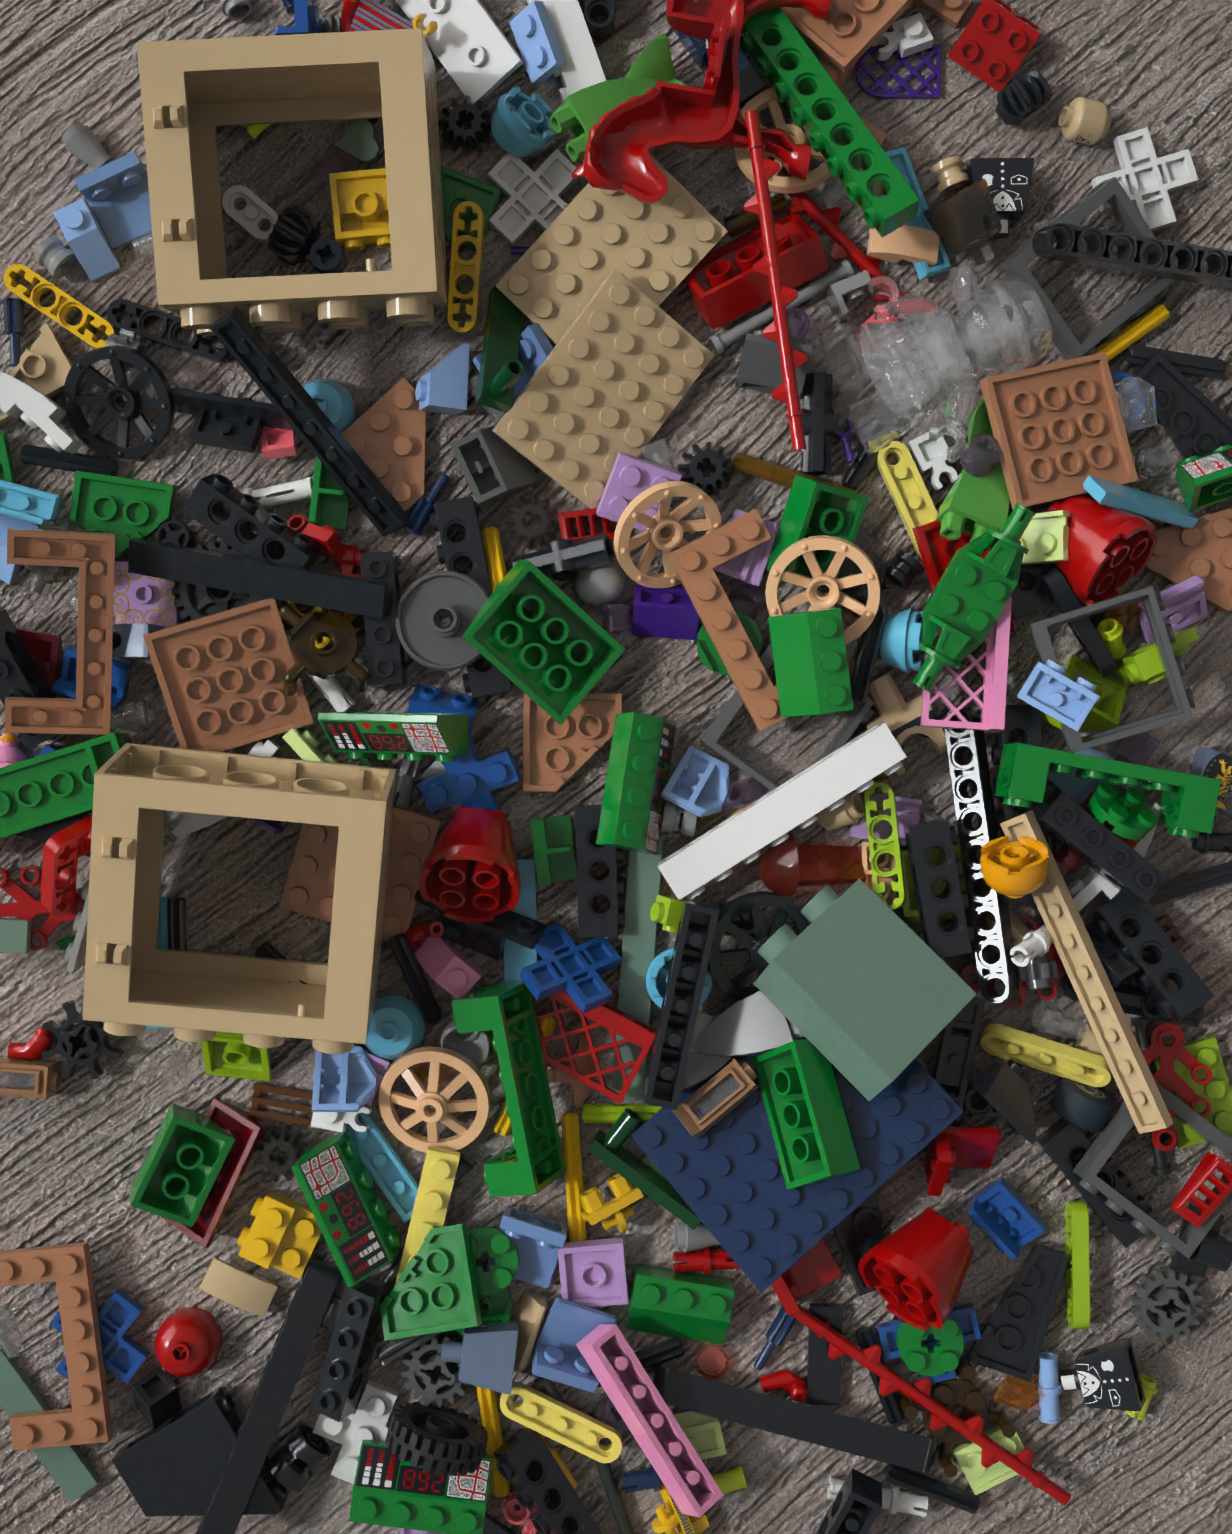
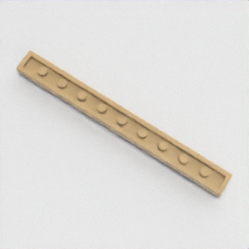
(1094, 988)

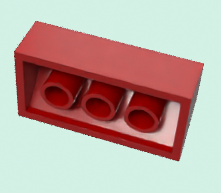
(725, 279)

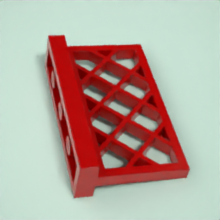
(616, 1022)

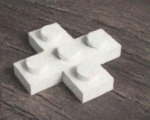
(1149, 178)
(532, 195)
(365, 1423)

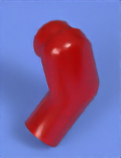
(424, 929)
(34, 1048)
(787, 1381)

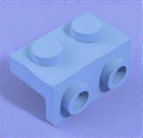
(537, 43)
(1059, 695)

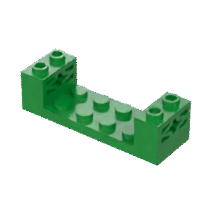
(53, 784)
(1186, 800)
(536, 1149)

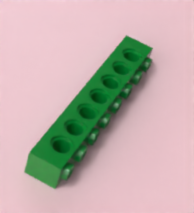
(844, 126)

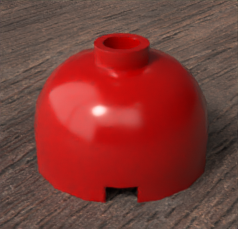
(188, 1342)

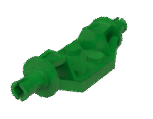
(971, 596)

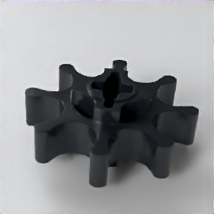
(70, 1044)

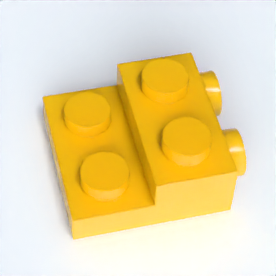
(360, 208)
(280, 1234)

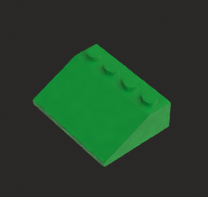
(542, 640)

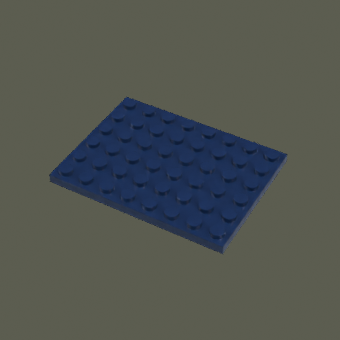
(737, 1181)

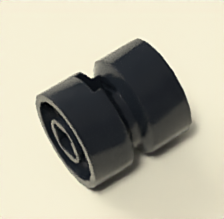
(295, 1461)

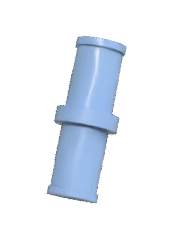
(1048, 1387)

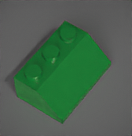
(815, 511)
(810, 662)
(181, 1166)
(680, 1304)

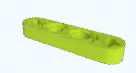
(885, 846)
(1078, 1265)

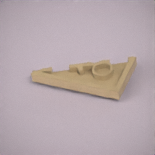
(42, 366)

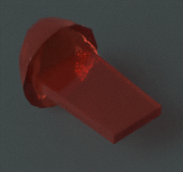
(800, 865)

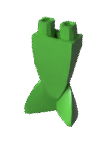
(587, 105)
(973, 500)

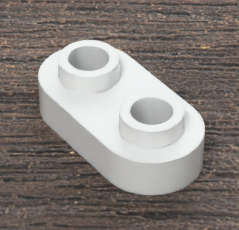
(252, 215)

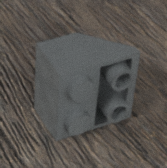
(761, 365)
(492, 467)

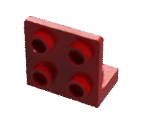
(995, 43)
(958, 1149)
(805, 1276)

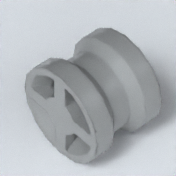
(55, 257)

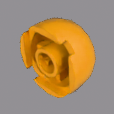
(1014, 866)

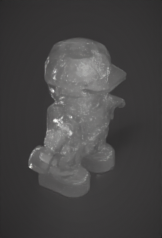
(932, 360)

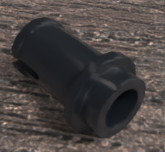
(1212, 842)

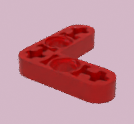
(62, 856)

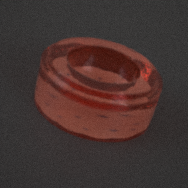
(712, 1361)

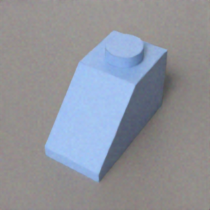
(87, 240)
(446, 384)

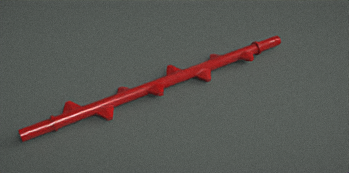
(843, 245)
(770, 267)
(940, 1415)

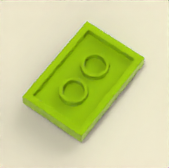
(1216, 1091)

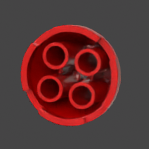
(1103, 547)
(473, 867)
(920, 1269)

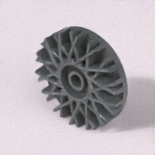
(420, 617)

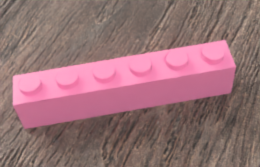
(649, 1420)

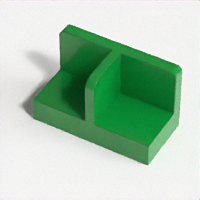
(328, 500)
(553, 849)

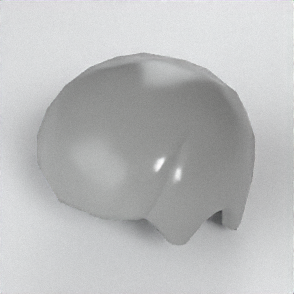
(601, 584)
(471, 1045)

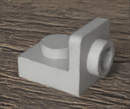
(851, 288)

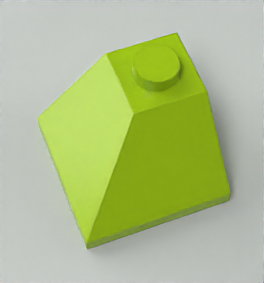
(1108, 709)
(231, 1057)

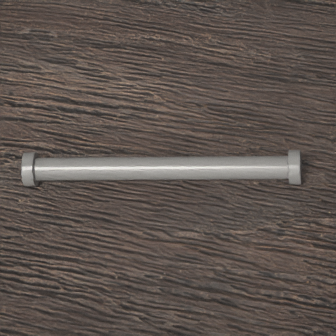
(765, 316)

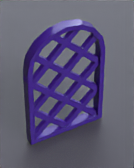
(902, 83)

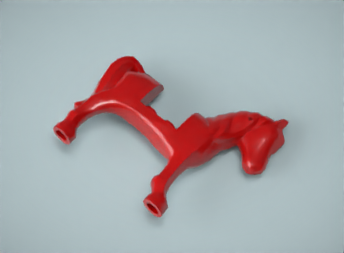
(688, 115)

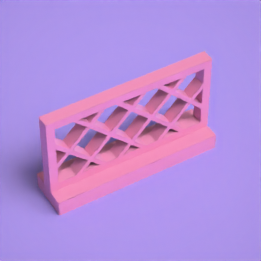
(993, 687)

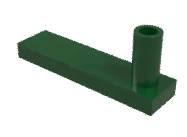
(499, 353)
(610, 1151)

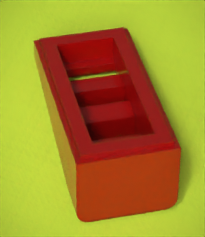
(565, 518)
(1214, 1198)

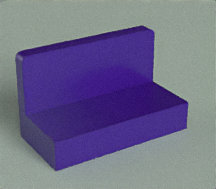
(664, 613)

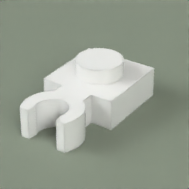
(906, 36)
(932, 456)
(338, 1120)

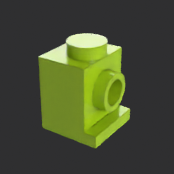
(667, 912)

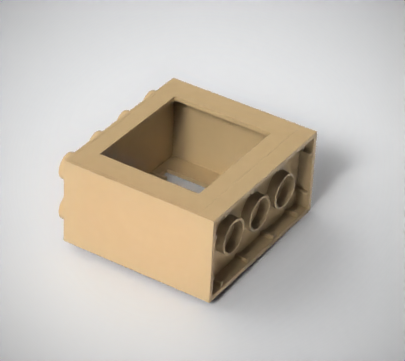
(291, 79)
(199, 992)

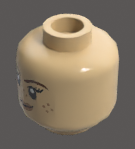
(1085, 121)

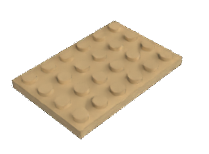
(604, 233)
(603, 389)

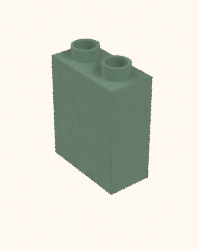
(860, 986)

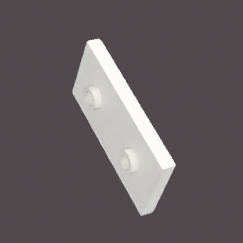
(467, 44)

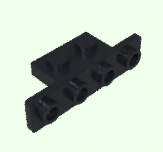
(227, 420)
(490, 936)

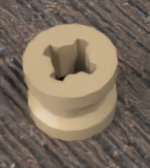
(950, 175)

